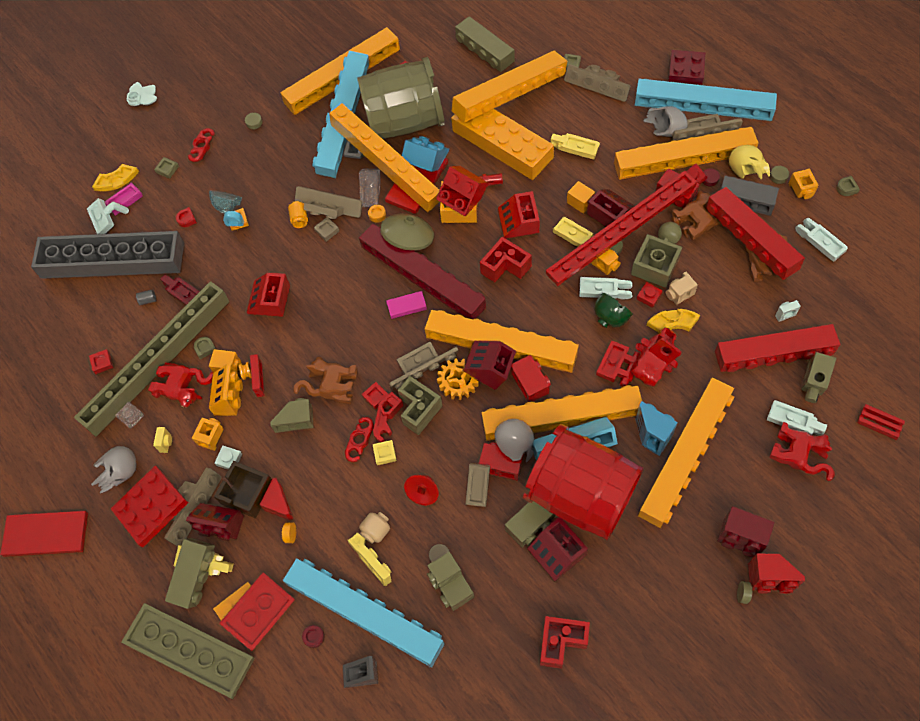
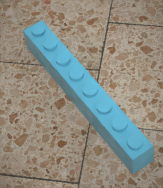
(347, 92)
(706, 99)
(364, 612)

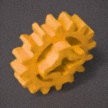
(451, 384)

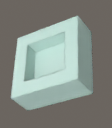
(787, 310)
(227, 456)

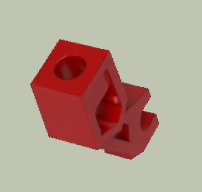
(382, 417)

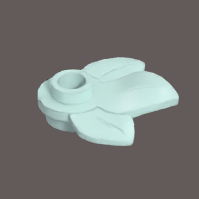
(141, 95)

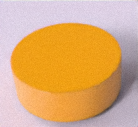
(377, 213)
(289, 532)

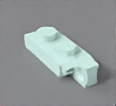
(796, 418)

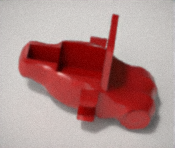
(655, 357)

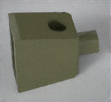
(817, 376)

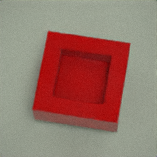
(697, 173)
(649, 294)
(101, 361)
(374, 395)

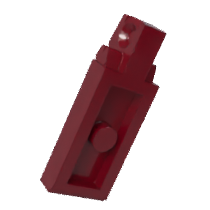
(179, 289)

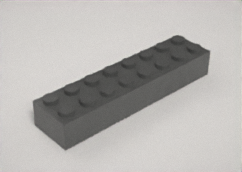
(108, 254)

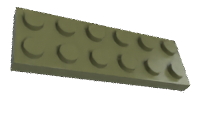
(188, 650)

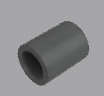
(146, 297)

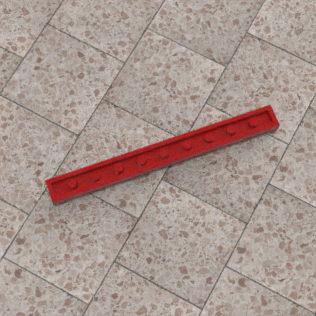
(620, 228)

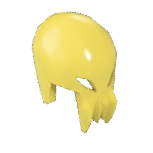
(748, 160)

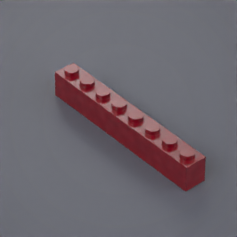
(425, 274)

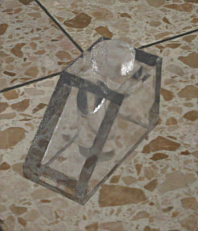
(369, 186)

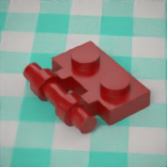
(612, 363)

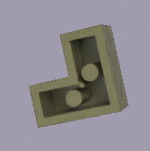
(422, 404)
(447, 576)

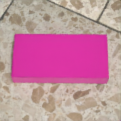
(125, 197)
(406, 305)

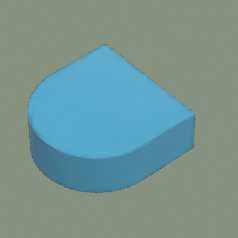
(233, 218)

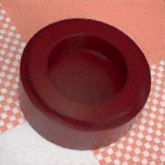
(713, 177)
(313, 636)

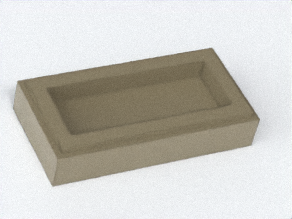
(477, 484)

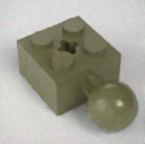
(659, 255)

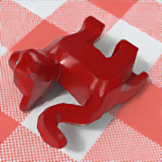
(177, 382)
(798, 452)

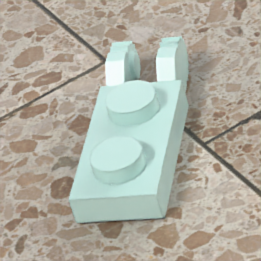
(821, 239)
(595, 286)

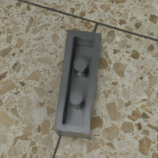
(756, 196)

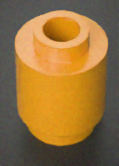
(297, 214)

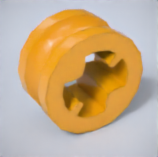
(245, 370)

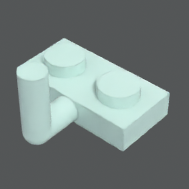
(101, 217)

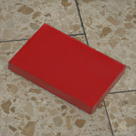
(257, 611)

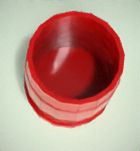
(583, 482)

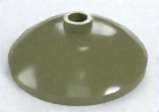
(407, 231)

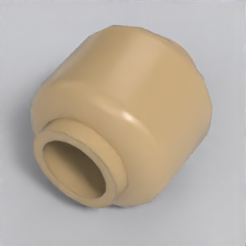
(374, 527)

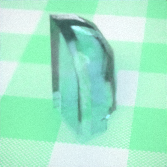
(224, 201)

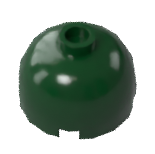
(611, 312)

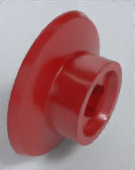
(421, 489)

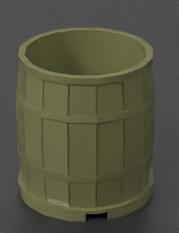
(401, 99)

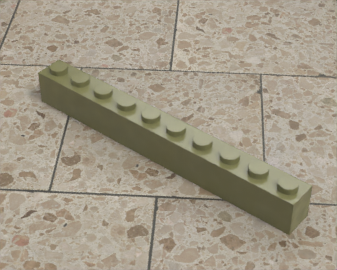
(156, 353)

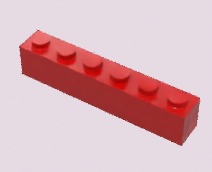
(755, 233)
(776, 348)

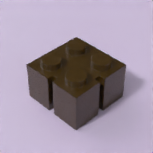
(247, 489)

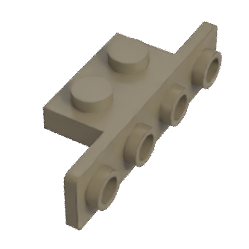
(598, 80)
(706, 125)
(327, 203)
(419, 361)
(195, 495)

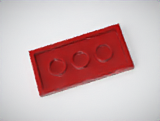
(402, 200)
(44, 533)

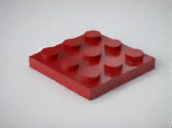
(149, 506)

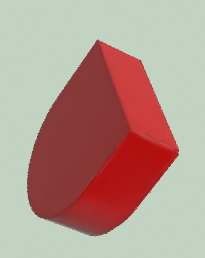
(185, 218)

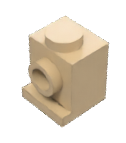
(681, 289)

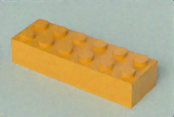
(506, 141)

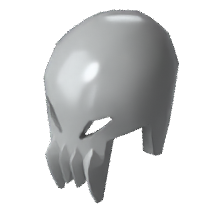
(667, 120)
(515, 438)
(119, 463)

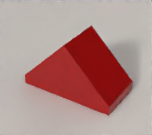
(275, 501)

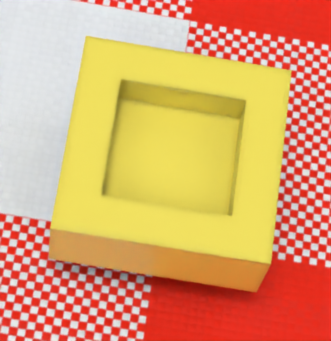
(162, 440)
(384, 452)

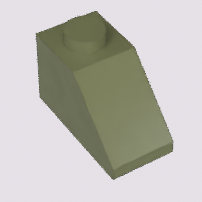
(294, 416)

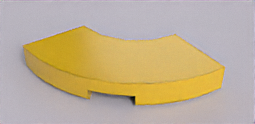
(115, 179)
(673, 319)

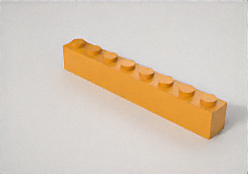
(324, 80)
(508, 86)
(681, 153)
(384, 157)
(464, 331)
(567, 411)
(686, 452)

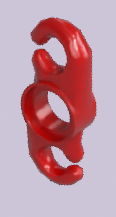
(201, 150)
(366, 432)

